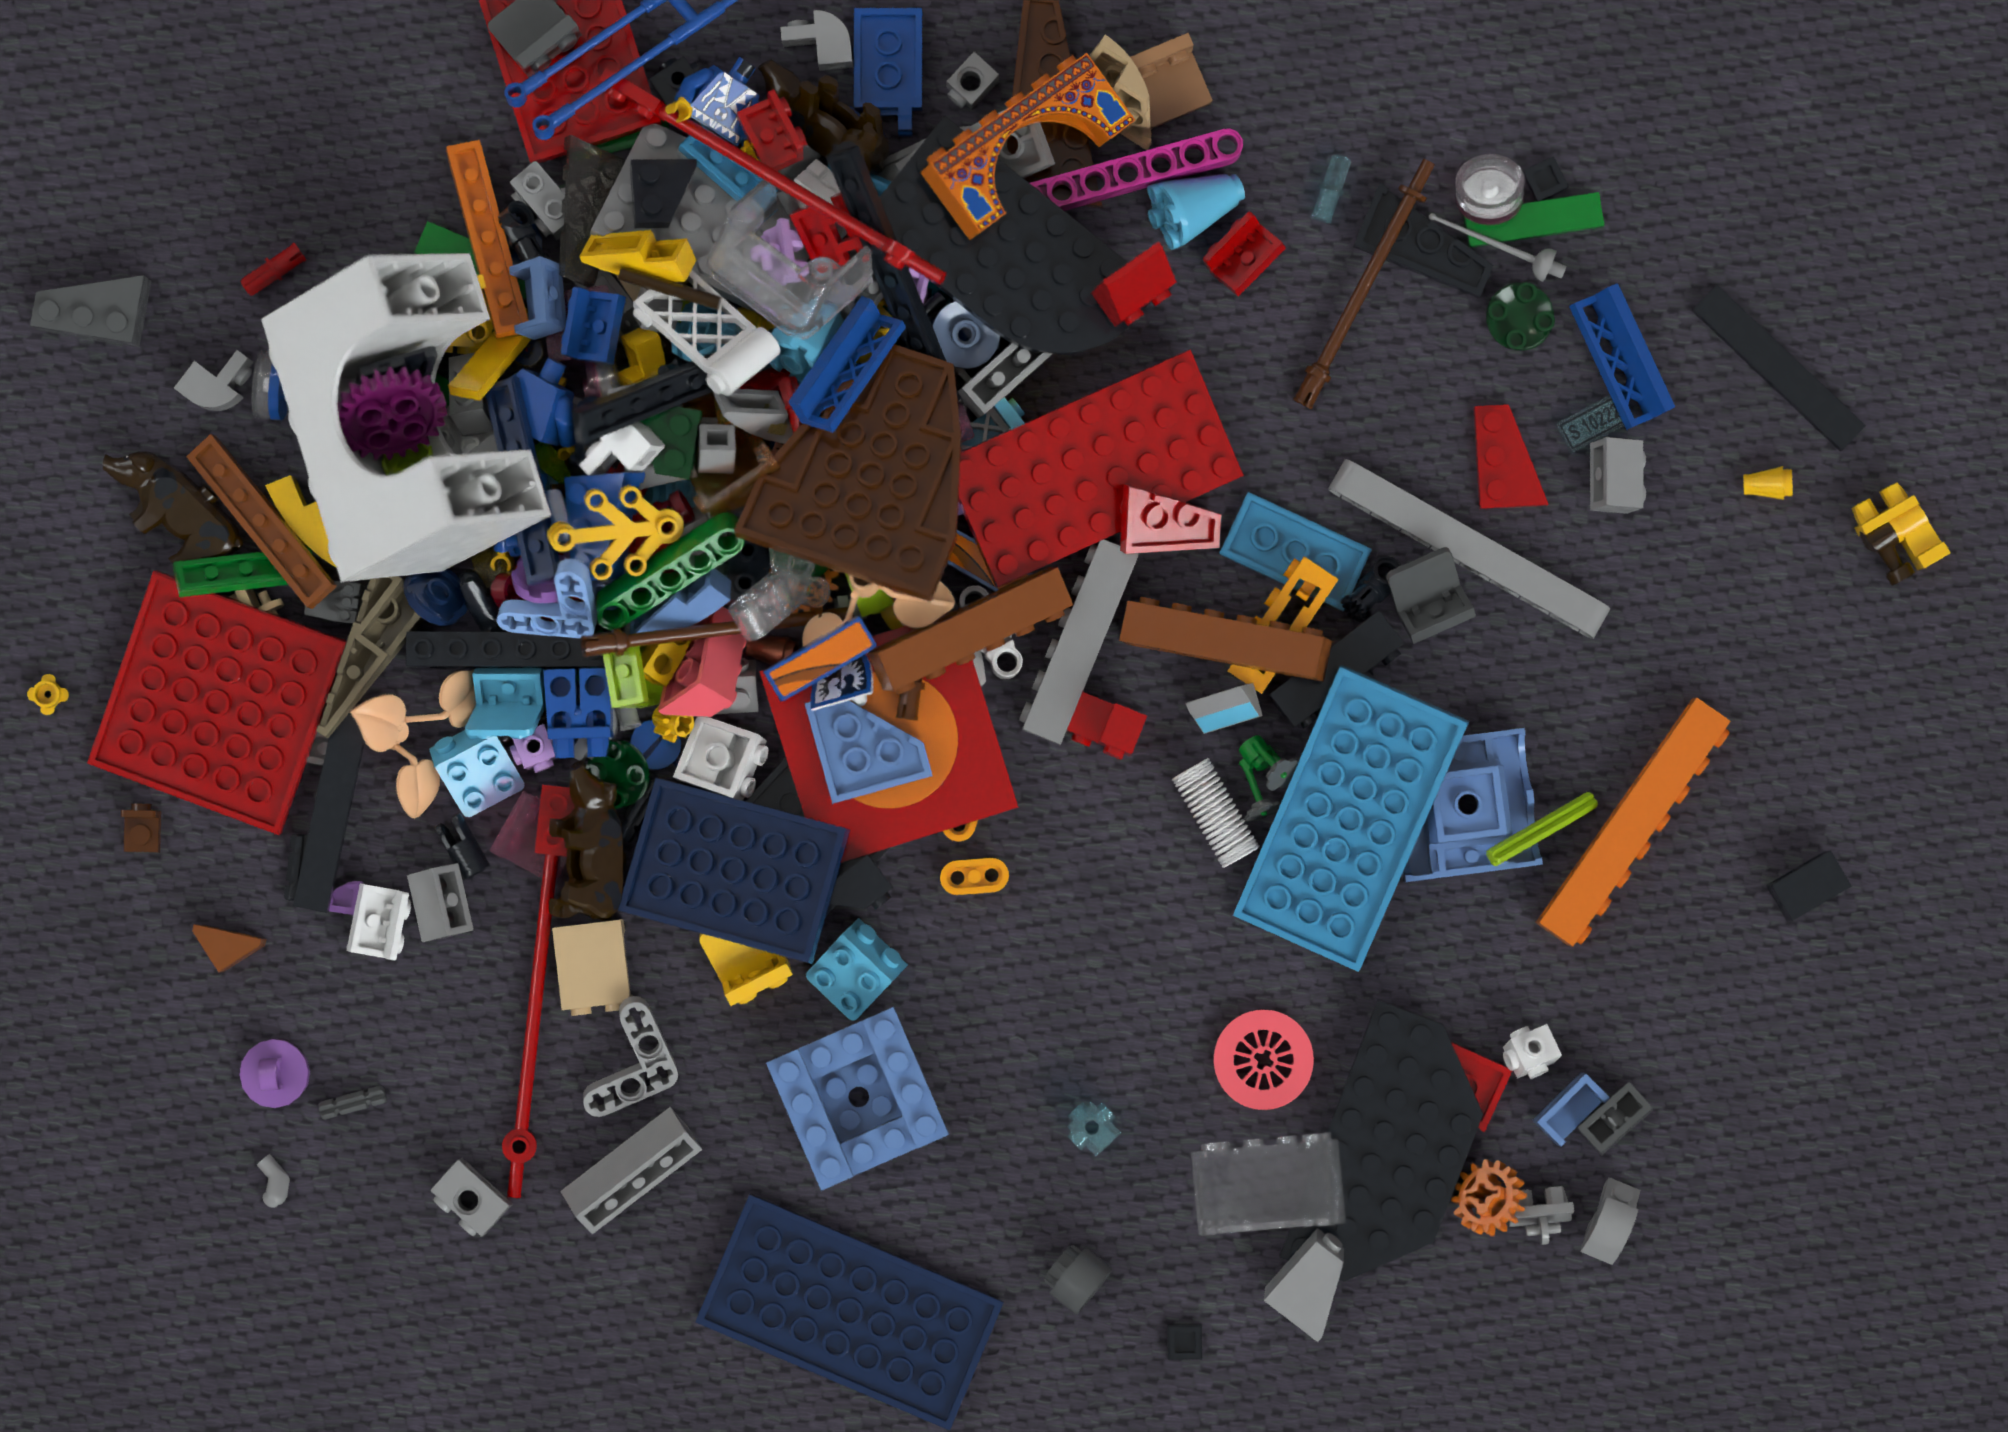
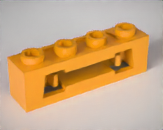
(1278, 599)

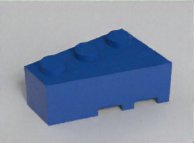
(581, 516)

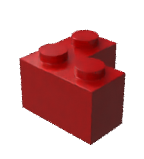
(1107, 725)

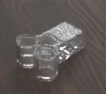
(778, 595)

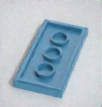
(1270, 538)

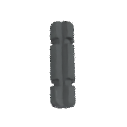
(352, 1102)

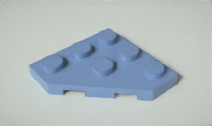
(864, 751)

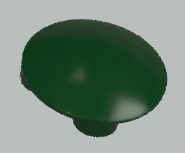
(1520, 316)
(624, 767)

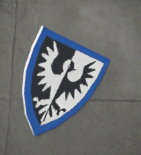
(846, 684)

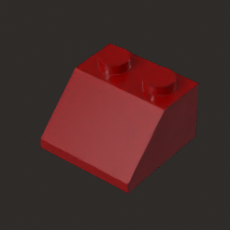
(1135, 286)

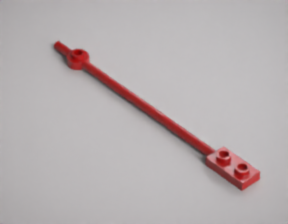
(649, 105)
(556, 804)

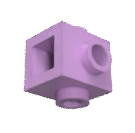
(542, 758)

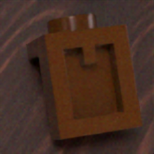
(142, 829)

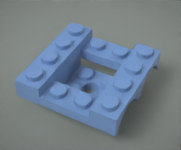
(1496, 775)
(816, 1095)

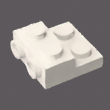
(721, 758)

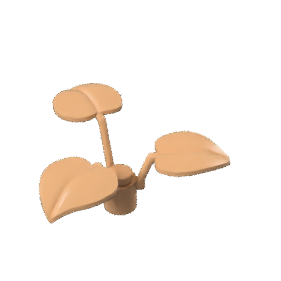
(908, 609)
(385, 727)

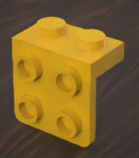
(744, 969)

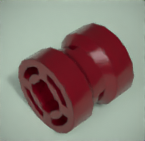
(678, 503)

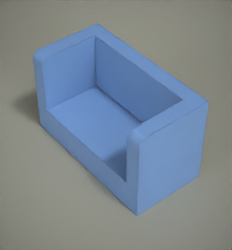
(543, 297)
(1570, 1108)

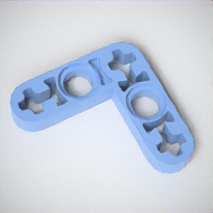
(578, 616)

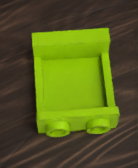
(627, 680)

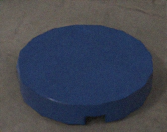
(436, 597)

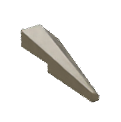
(370, 647)

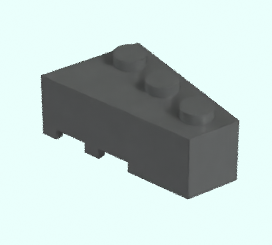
(95, 311)

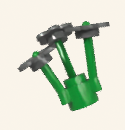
(1260, 756)

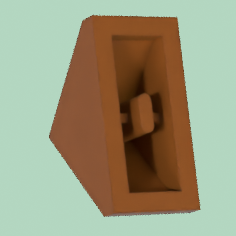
(226, 947)

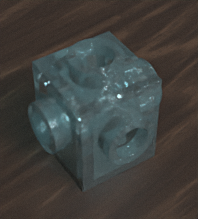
(1096, 1140)

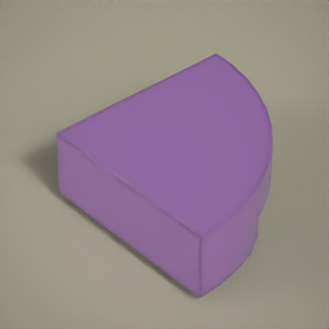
(345, 898)

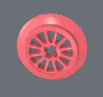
(1300, 1068)

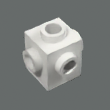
(1531, 1051)

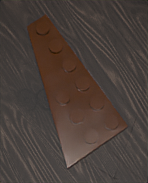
(1040, 51)

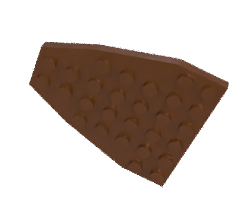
(878, 489)

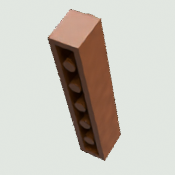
(970, 629)
(1226, 640)

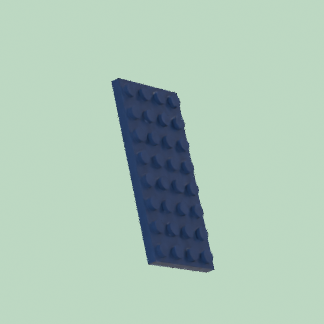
(849, 1311)

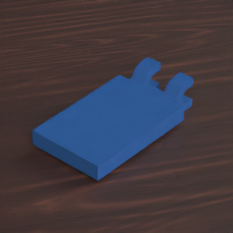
(889, 62)

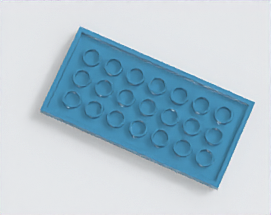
(1350, 818)

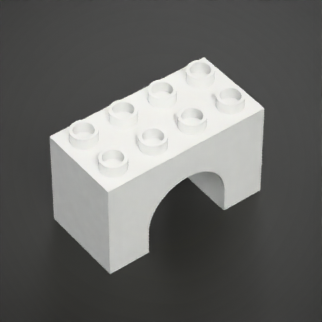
(443, 504)

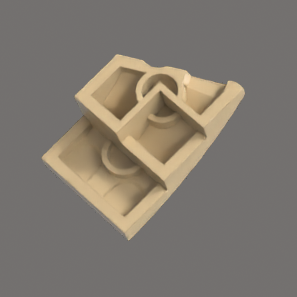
(1128, 85)

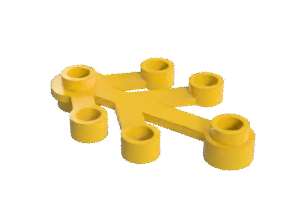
(622, 531)

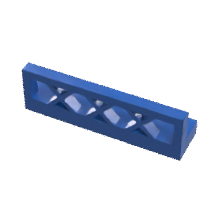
(1628, 354)
(838, 365)

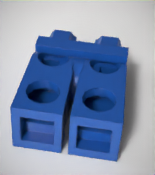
(573, 719)

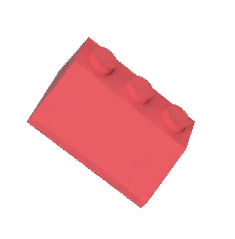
(706, 674)

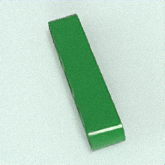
(662, 585)

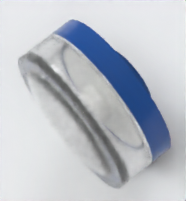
(267, 392)

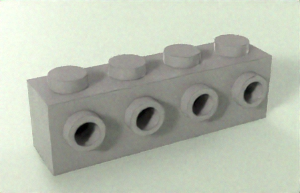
(631, 1170)

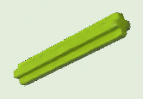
(1541, 829)

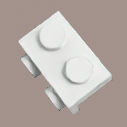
(379, 921)

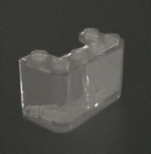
(1268, 1184)

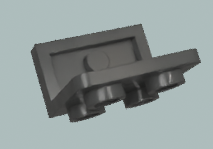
(534, 33)
(1429, 595)

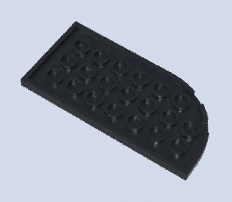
(1022, 274)

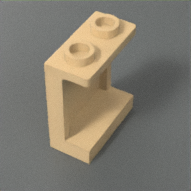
(591, 966)

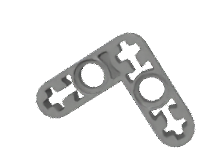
(647, 1063)

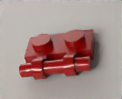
(821, 234)

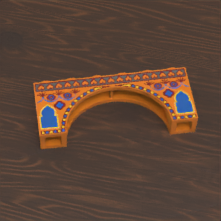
(1073, 97)

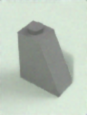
(1308, 1283)

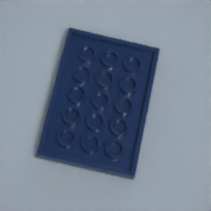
(734, 870)

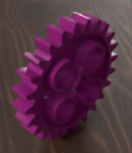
(391, 413)

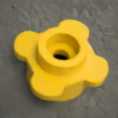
(37, 694)

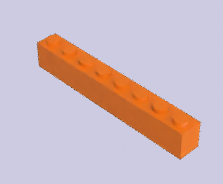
(1633, 822)

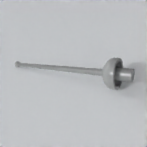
(1542, 262)

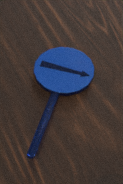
(657, 751)

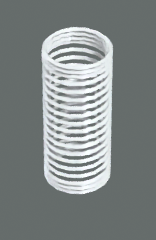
(1241, 846)

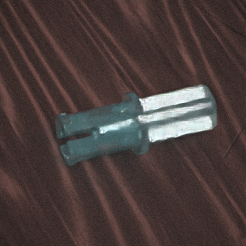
(1331, 189)

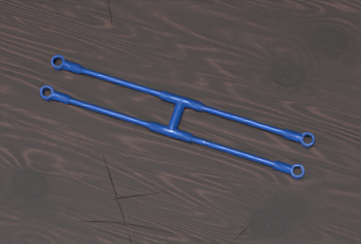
(693, 23)

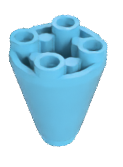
(1191, 205)

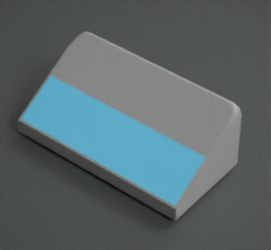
(1225, 708)

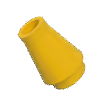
(1770, 483)

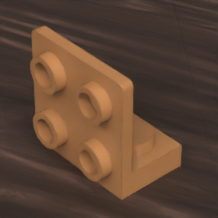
(1172, 80)

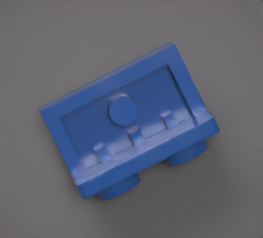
(592, 326)

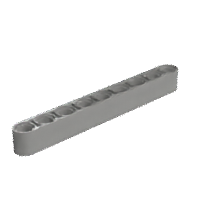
(1470, 547)

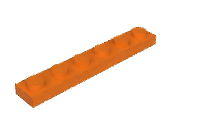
(486, 236)

